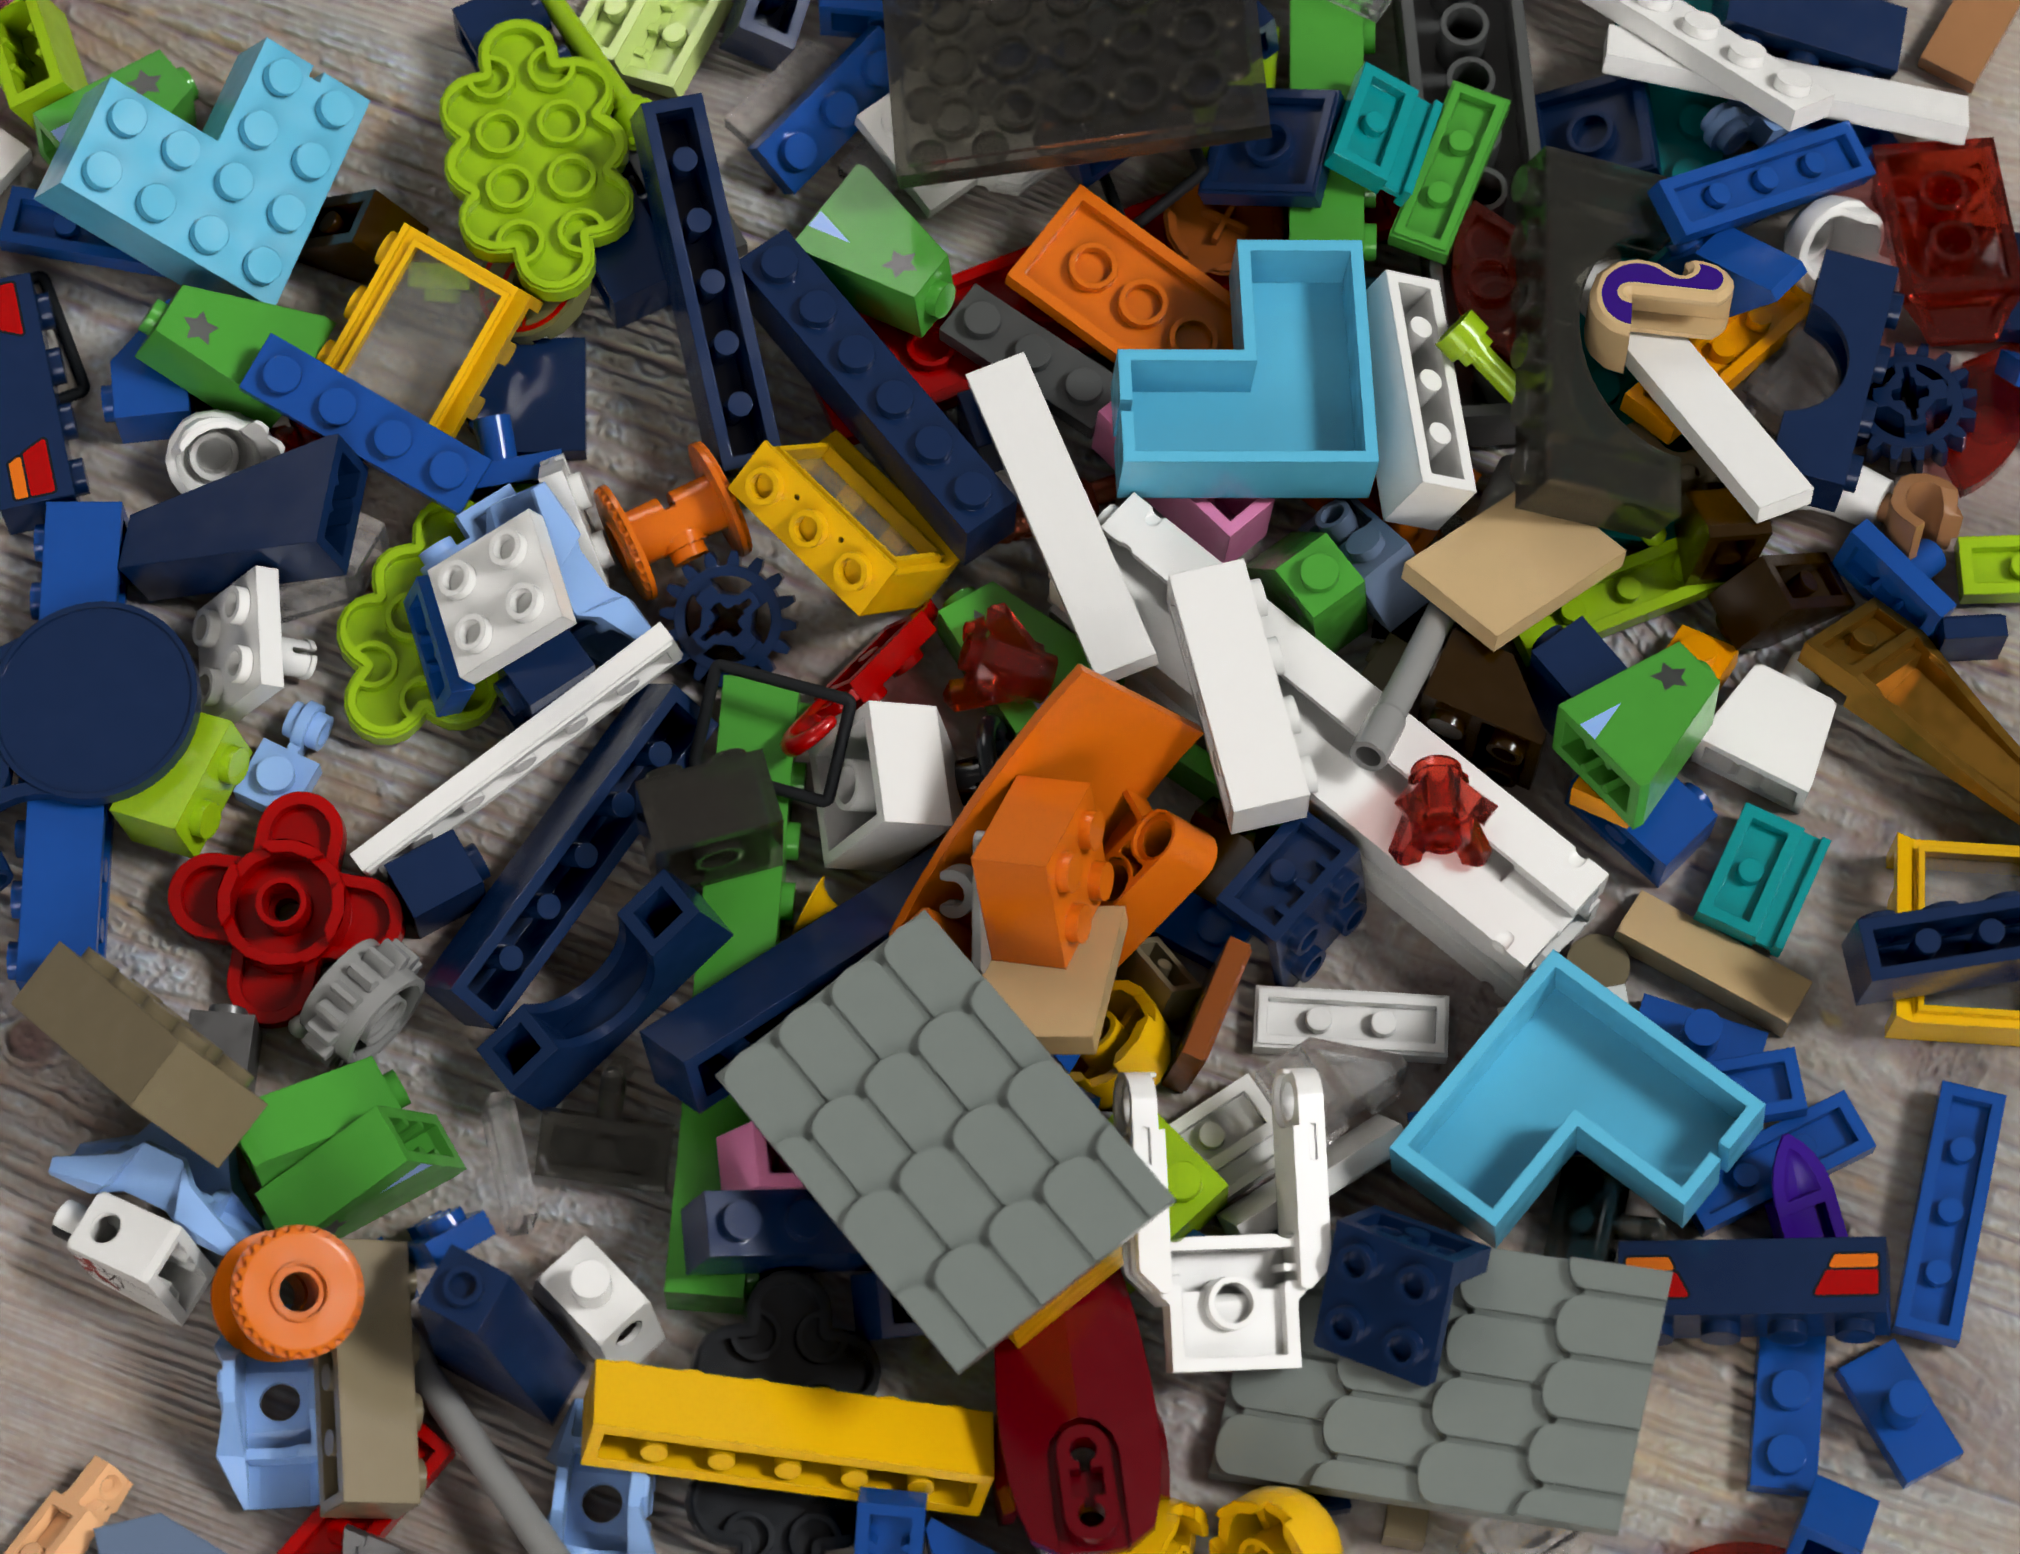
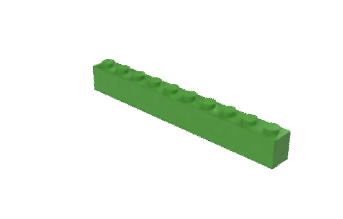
(753, 909)

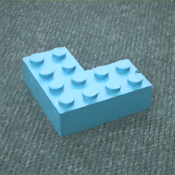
(214, 203)
(1277, 411)
(1565, 1075)

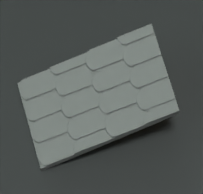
(947, 1144)
(1525, 1415)

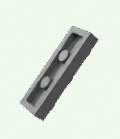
(991, 331)

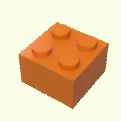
(1042, 871)

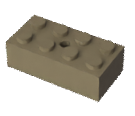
(142, 1051)

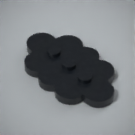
(789, 1342)

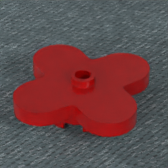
(239, 902)

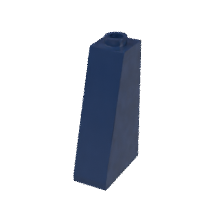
(278, 514)
(497, 1336)

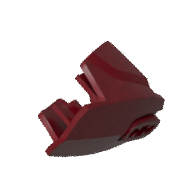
(1072, 1389)

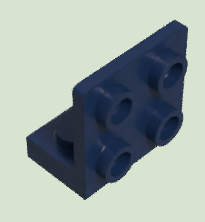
(1298, 896)
(1393, 1291)

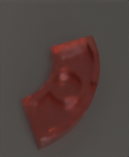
(1486, 274)
(1995, 428)

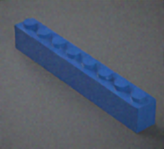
(61, 843)

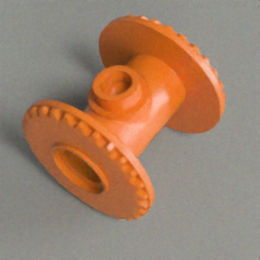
(677, 531)
(325, 1288)

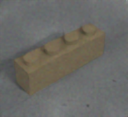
(369, 1397)

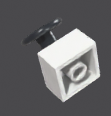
(897, 783)

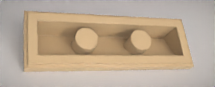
(1712, 963)

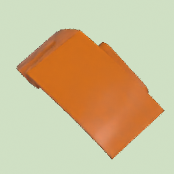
(1123, 748)

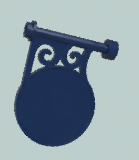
(93, 707)

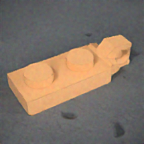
(68, 1519)

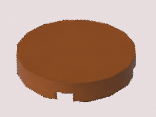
(1209, 233)

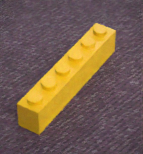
(784, 1436)

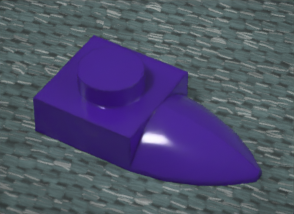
(1802, 1194)

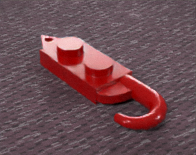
(887, 655)

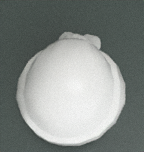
(1835, 225)
(215, 446)

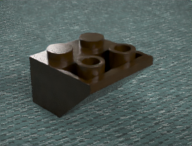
(1484, 711)

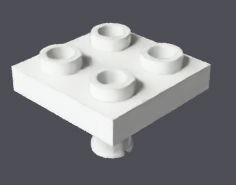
(501, 596)
(244, 647)

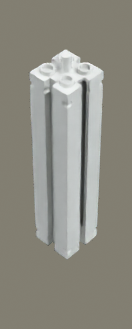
(1487, 918)

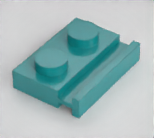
(1382, 134)
(1761, 879)

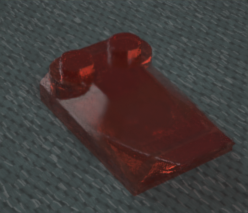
(1949, 237)

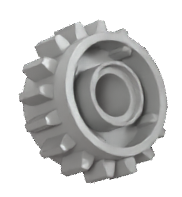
(362, 1002)

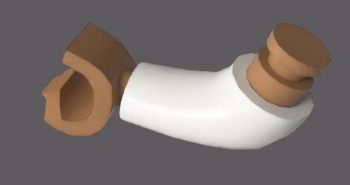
(1910, 511)

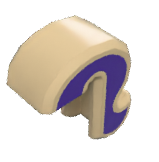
(1656, 301)

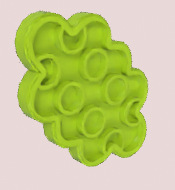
(536, 160)
(389, 690)

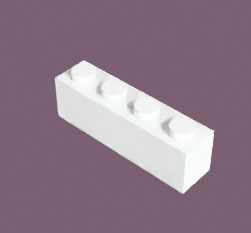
(1418, 408)
(1239, 695)

